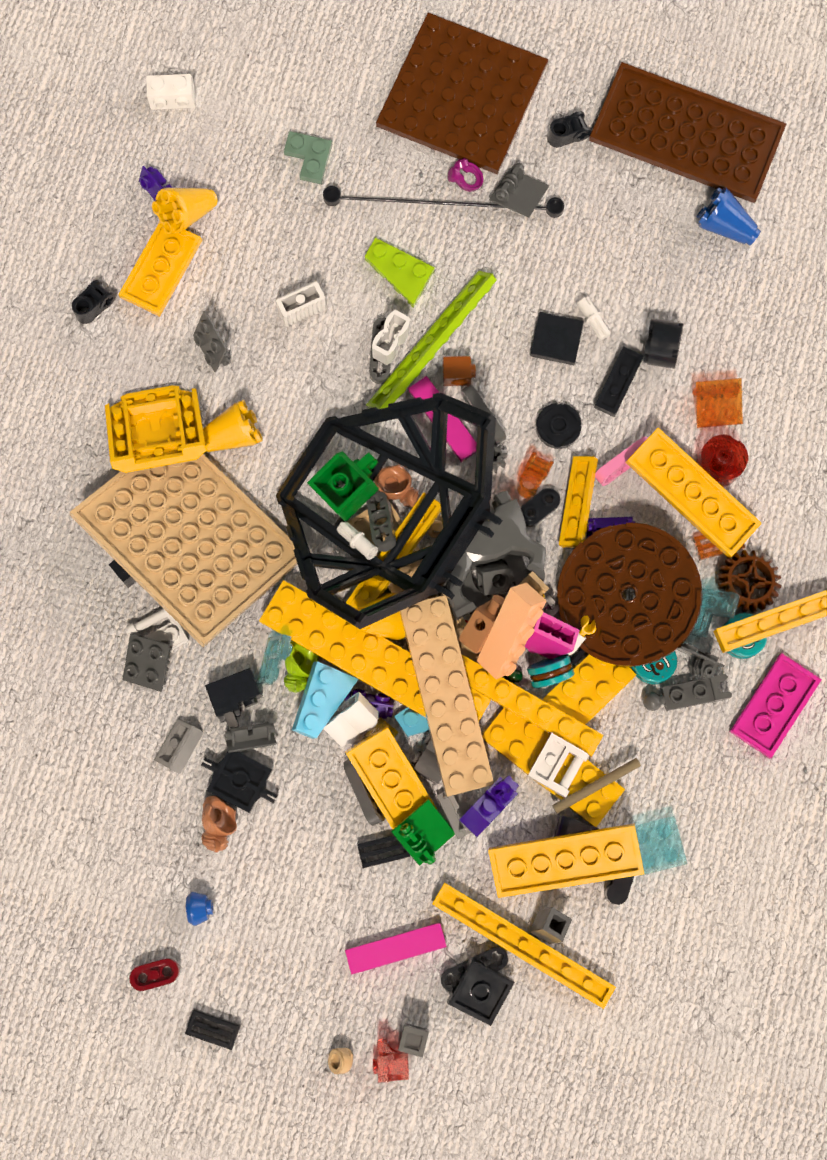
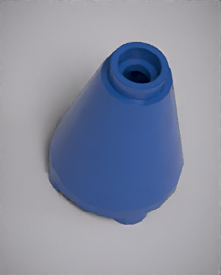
(728, 218)

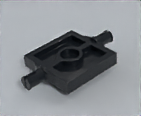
(239, 780)

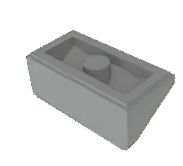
(179, 746)

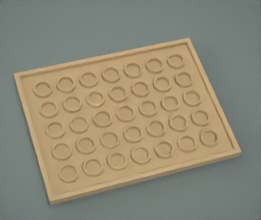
(189, 541)

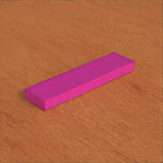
(457, 435)
(395, 948)

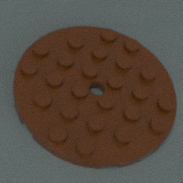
(664, 584)

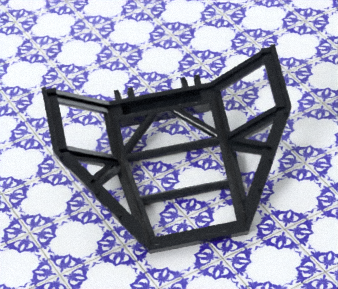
(457, 529)

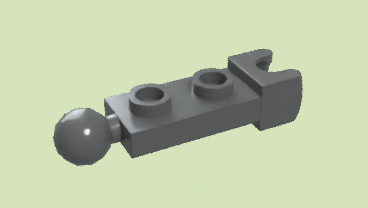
(687, 694)

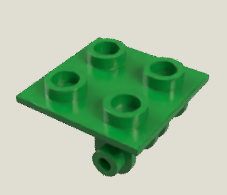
(423, 833)

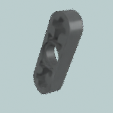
(374, 365)
(473, 398)
(387, 527)
(367, 803)

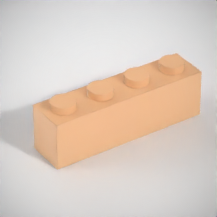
(511, 630)

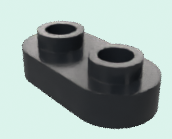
(540, 507)

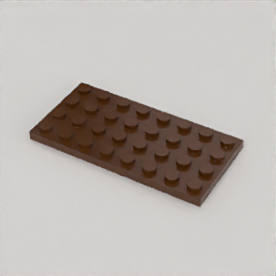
(687, 132)

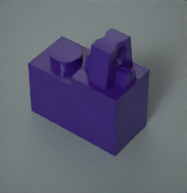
(490, 805)

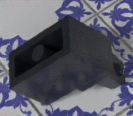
(231, 693)

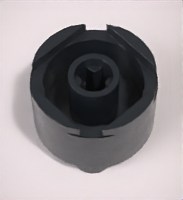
(663, 343)

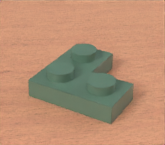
(314, 152)

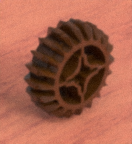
(758, 582)

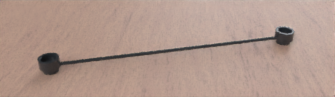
(332, 197)

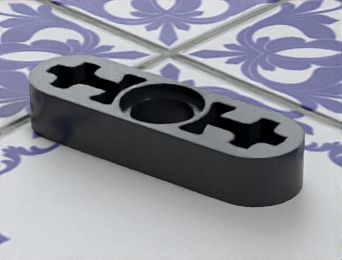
(488, 955)

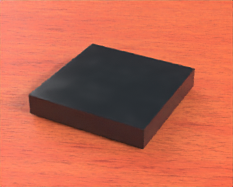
(556, 338)
(480, 991)

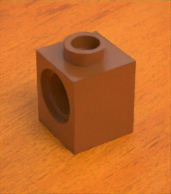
(458, 371)

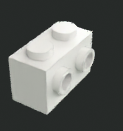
(170, 91)

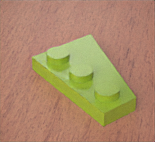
(400, 269)

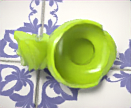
(298, 668)

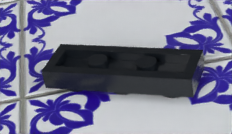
(618, 381)

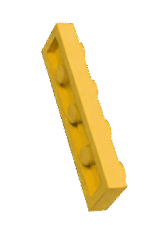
(578, 501)

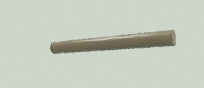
(596, 785)

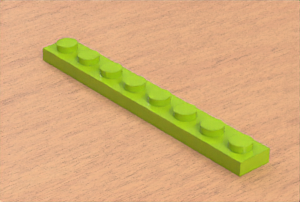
(433, 340)

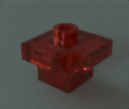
(390, 1063)

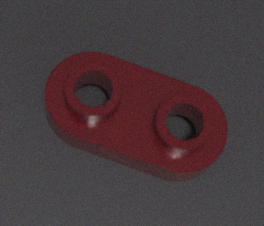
(155, 974)

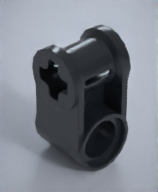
(572, 128)
(95, 298)
(570, 826)

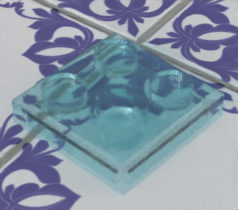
(660, 845)

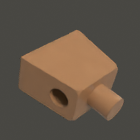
(481, 623)

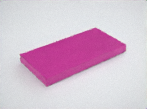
(775, 705)

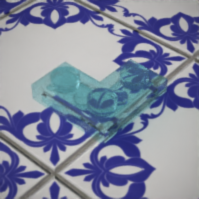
(717, 604)
(276, 650)

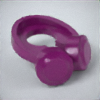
(455, 176)

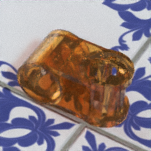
(534, 472)

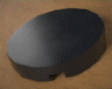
(558, 426)

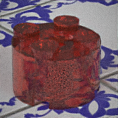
(728, 450)

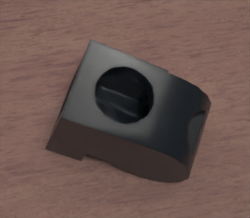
(618, 890)

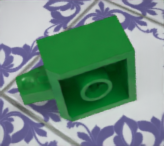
(354, 475)

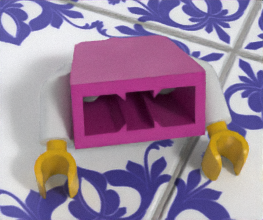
(556, 638)

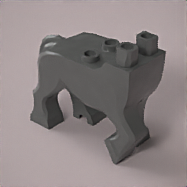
(505, 546)

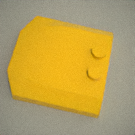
(154, 429)

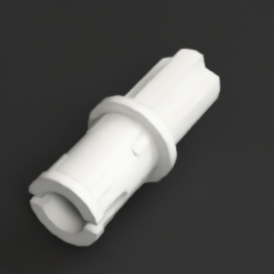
(593, 317)
(357, 540)

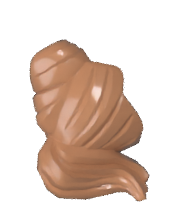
(396, 485)
(218, 823)

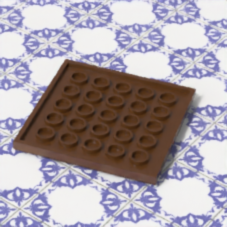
(462, 93)

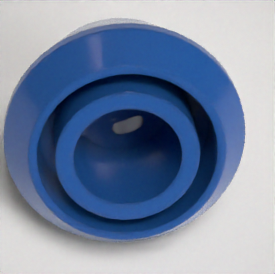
(198, 908)

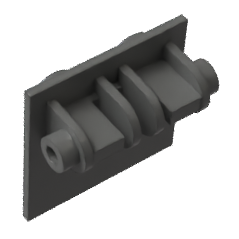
(519, 191)
(211, 343)
(147, 662)
(702, 663)

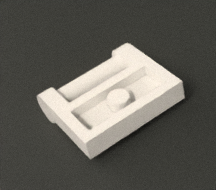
(171, 632)
(551, 760)

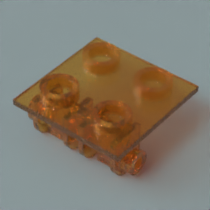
(718, 402)

